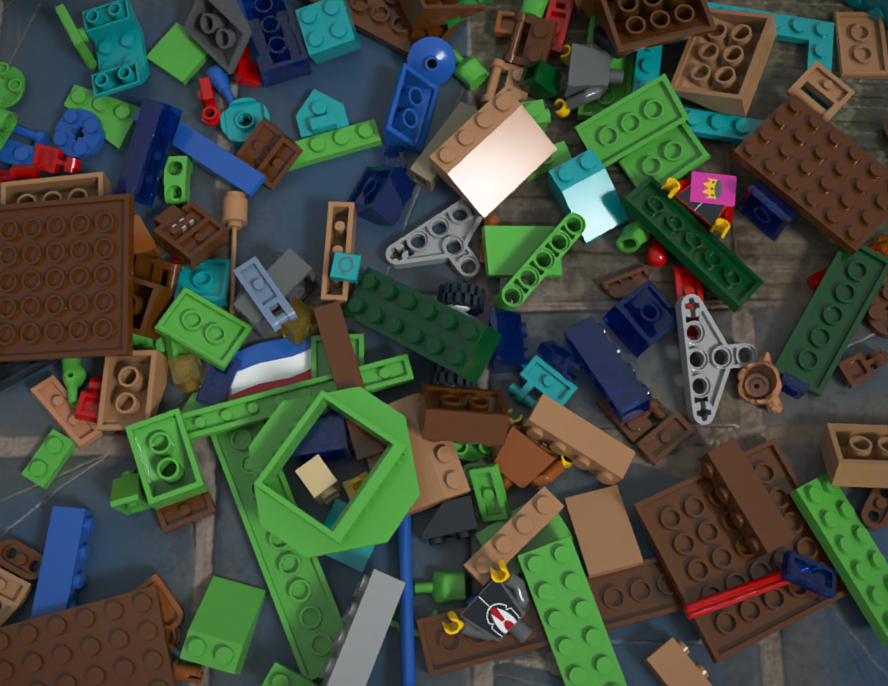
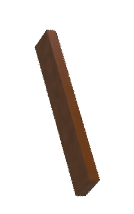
(345, 371)

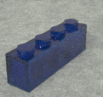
(148, 151)
(607, 370)

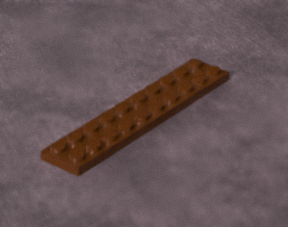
(620, 598)

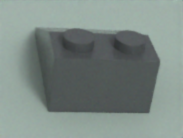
(219, 30)

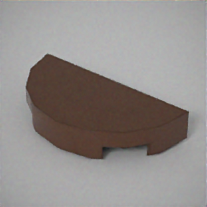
(623, 284)

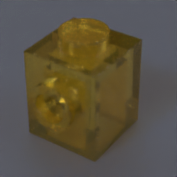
(302, 326)
(187, 373)

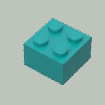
(328, 29)

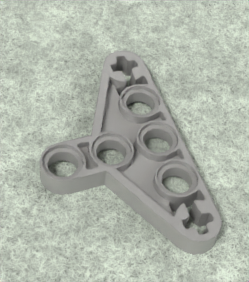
(435, 247)
(705, 345)

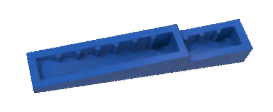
(215, 159)

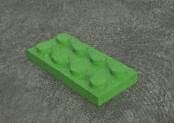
(633, 121)

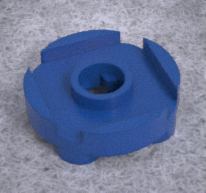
(69, 125)

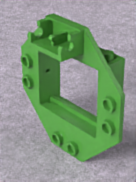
(379, 501)

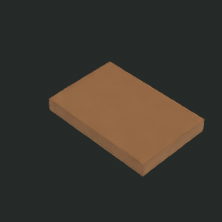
(860, 46)
(603, 531)

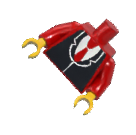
(710, 215)

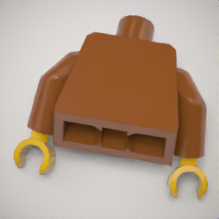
(526, 460)

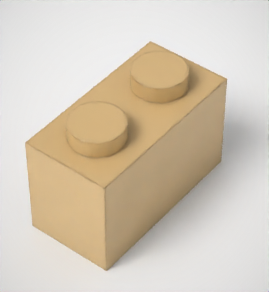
(319, 481)

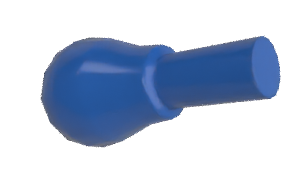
(220, 81)

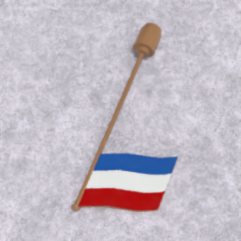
(270, 362)

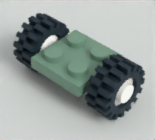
(470, 301)

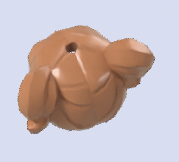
(767, 378)

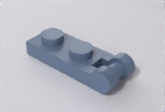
(264, 293)

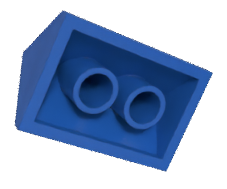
(410, 110)

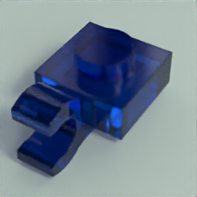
(557, 356)

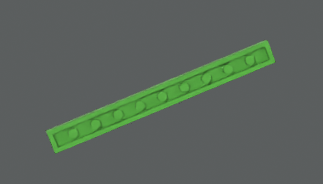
(261, 406)

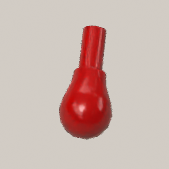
(656, 254)

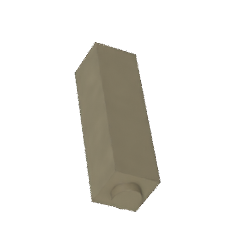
(421, 170)

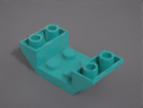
(118, 47)

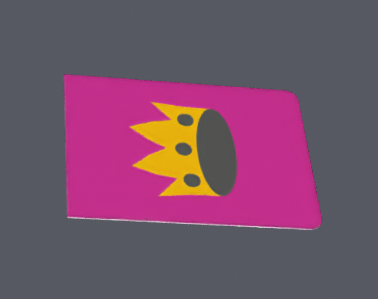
(713, 188)

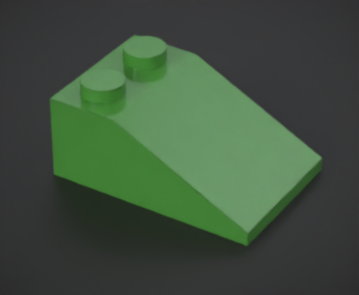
(166, 459)
(224, 625)

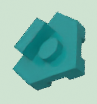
(320, 115)

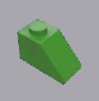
(128, 493)

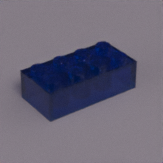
(275, 40)

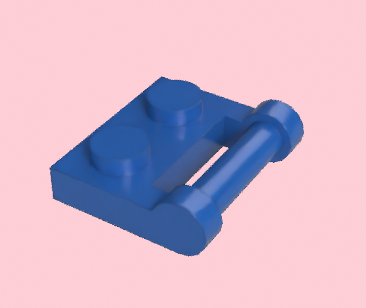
(19, 153)

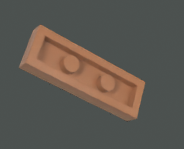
(54, 400)

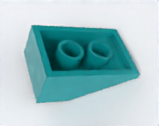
(586, 189)

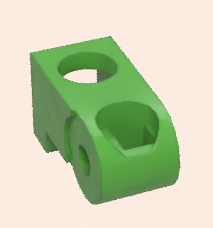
(177, 179)

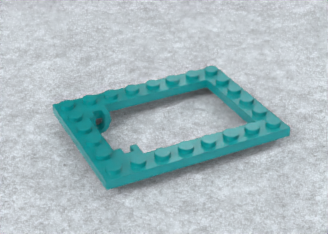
(813, 33)

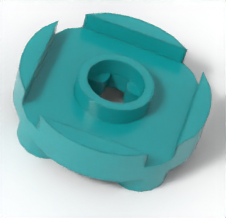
(235, 114)

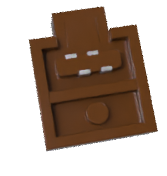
(189, 234)

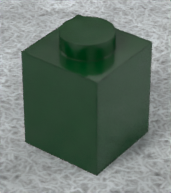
(540, 80)

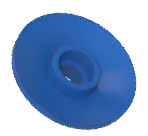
(432, 48)

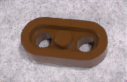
(878, 506)
(23, 561)

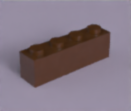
(746, 498)

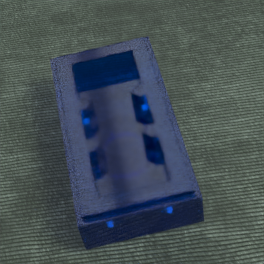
(218, 383)
(809, 574)

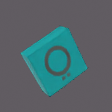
(345, 267)

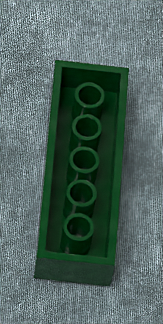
(423, 324)

